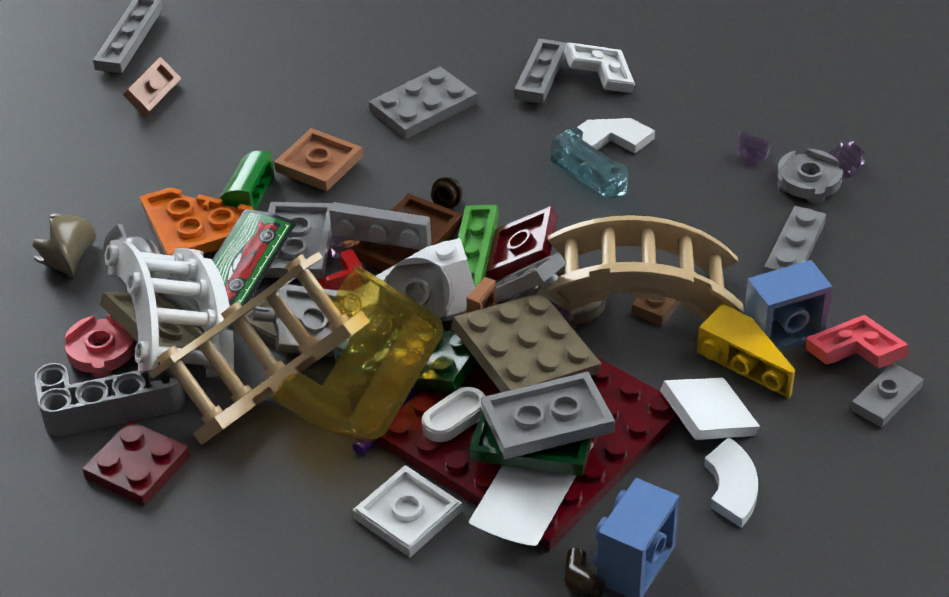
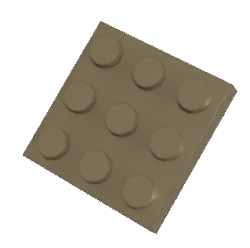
(524, 343)

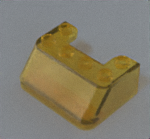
(375, 366)

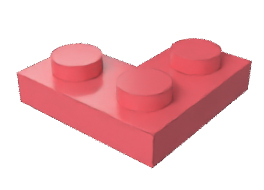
(860, 337)

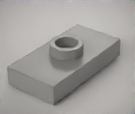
(886, 394)

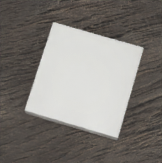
(709, 408)
(407, 511)

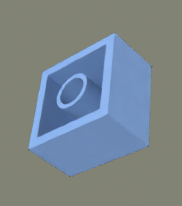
(789, 303)
(636, 538)

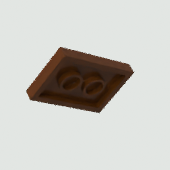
(443, 226)

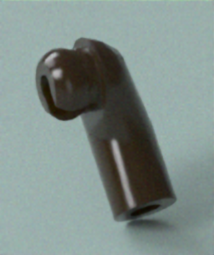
(580, 578)

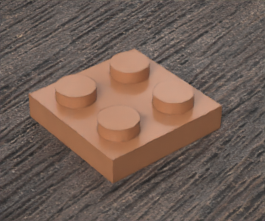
(318, 159)

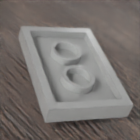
(423, 102)
(307, 238)
(547, 415)

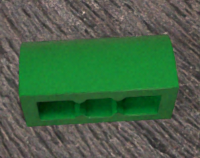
(249, 180)

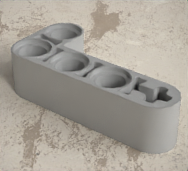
(103, 401)

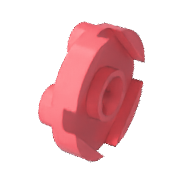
(103, 358)

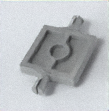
(304, 309)

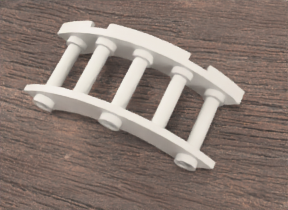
(194, 277)

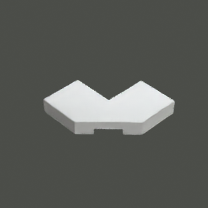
(623, 131)

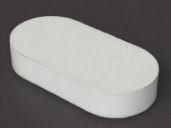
(452, 414)

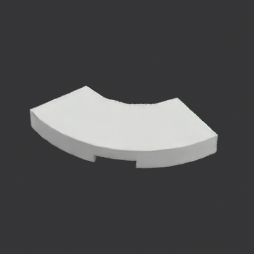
(735, 480)

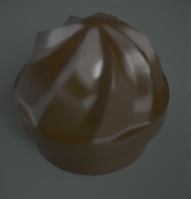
(446, 192)

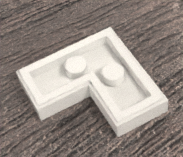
(606, 61)

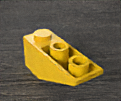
(745, 348)

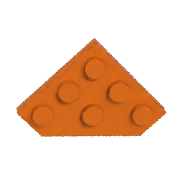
(189, 221)

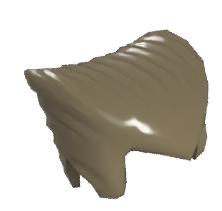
(67, 243)

